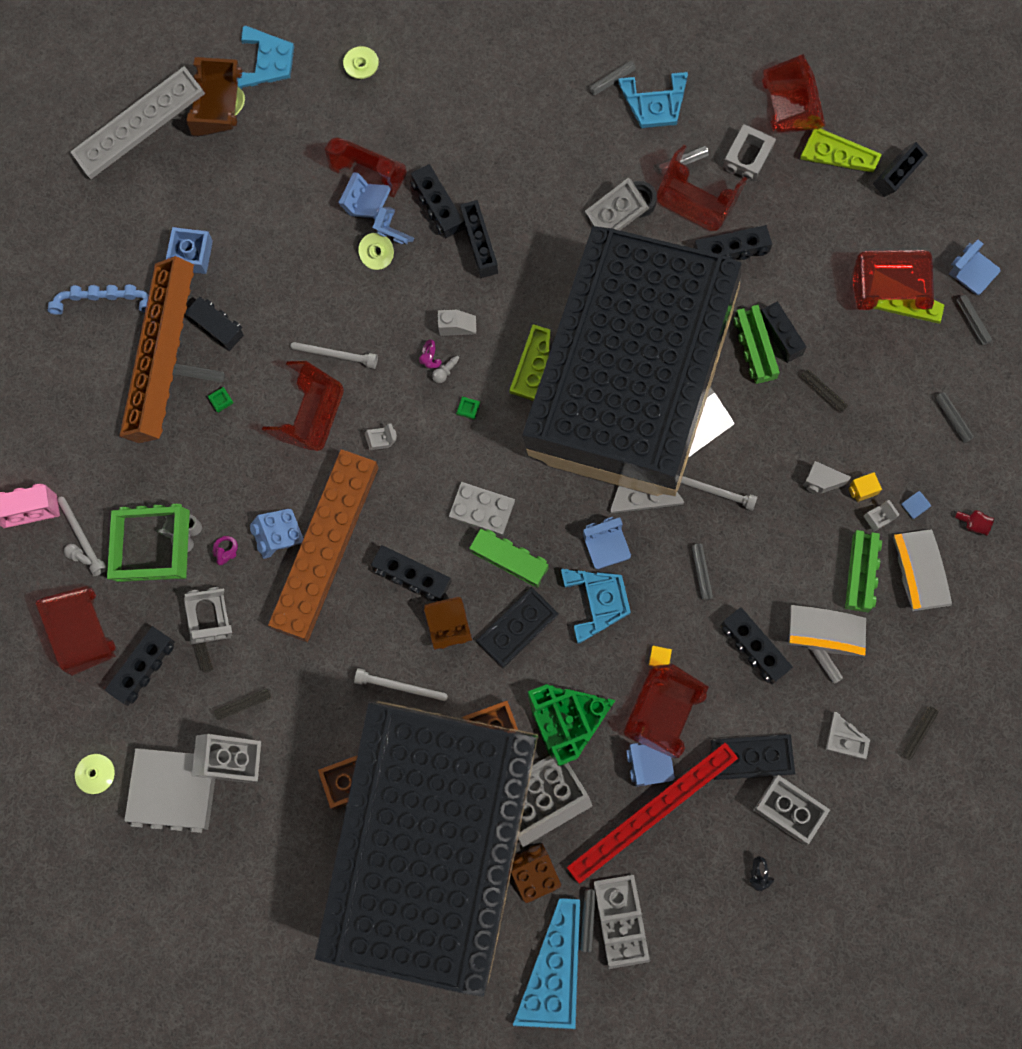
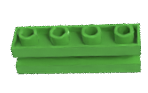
(756, 345)
(509, 558)
(862, 571)

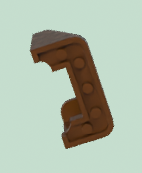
(216, 108)

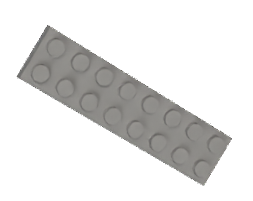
(137, 122)

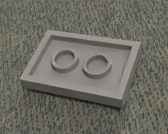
(618, 207)
(482, 508)

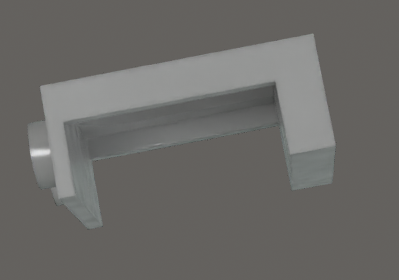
(755, 138)
(216, 596)

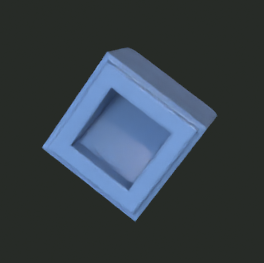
(916, 505)

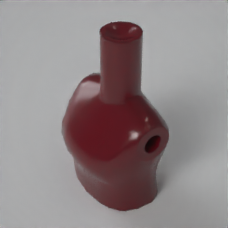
(976, 522)

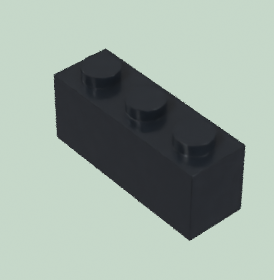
(900, 169)
(215, 323)
(783, 332)

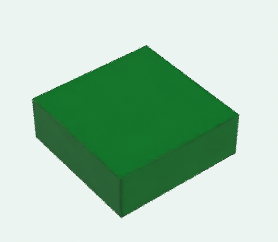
(220, 399)
(468, 408)

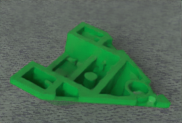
(566, 719)

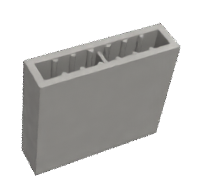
(166, 792)

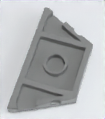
(631, 500)

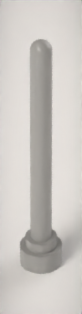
(368, 360)
(747, 501)
(97, 566)
(363, 677)

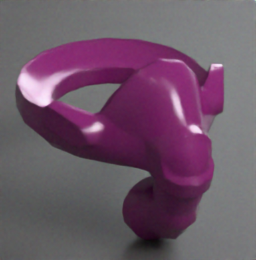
(427, 358)
(221, 556)

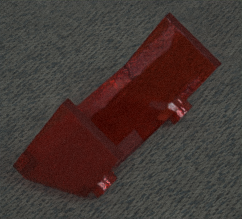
(692, 201)
(316, 410)

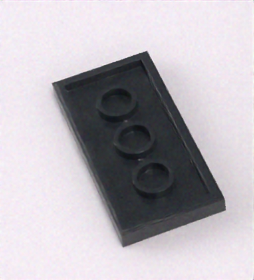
(517, 627)
(758, 756)

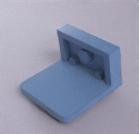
(363, 198)
(382, 221)
(974, 269)
(275, 531)
(606, 543)
(649, 765)

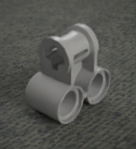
(168, 529)

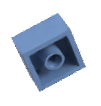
(191, 246)

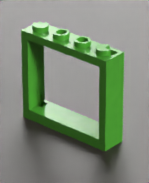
(180, 544)

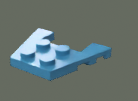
(273, 58)
(655, 108)
(606, 600)

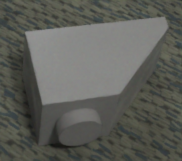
(456, 323)
(824, 479)

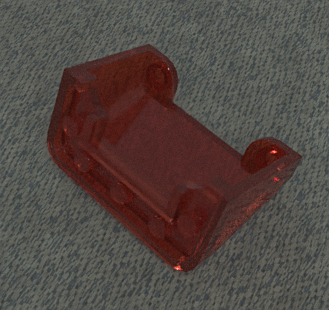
(794, 96)
(343, 153)
(893, 277)
(75, 630)
(664, 708)

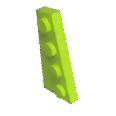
(837, 151)
(908, 308)
(532, 363)

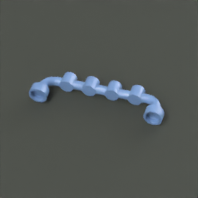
(94, 293)

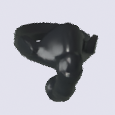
(757, 881)

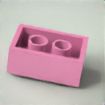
(27, 505)

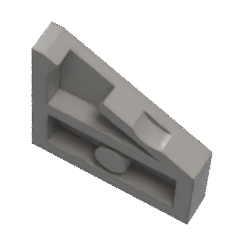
(845, 739)

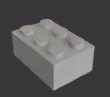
(226, 758)
(791, 810)

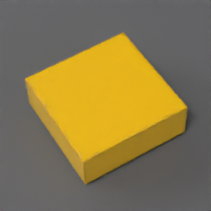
(660, 656)

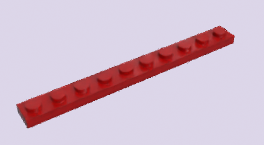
(652, 813)

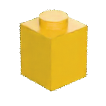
(865, 487)

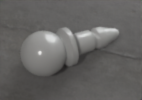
(440, 374)
(73, 552)

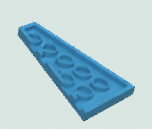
(553, 983)

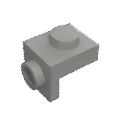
(381, 437)
(881, 515)

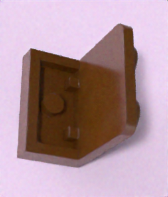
(447, 623)
(534, 873)

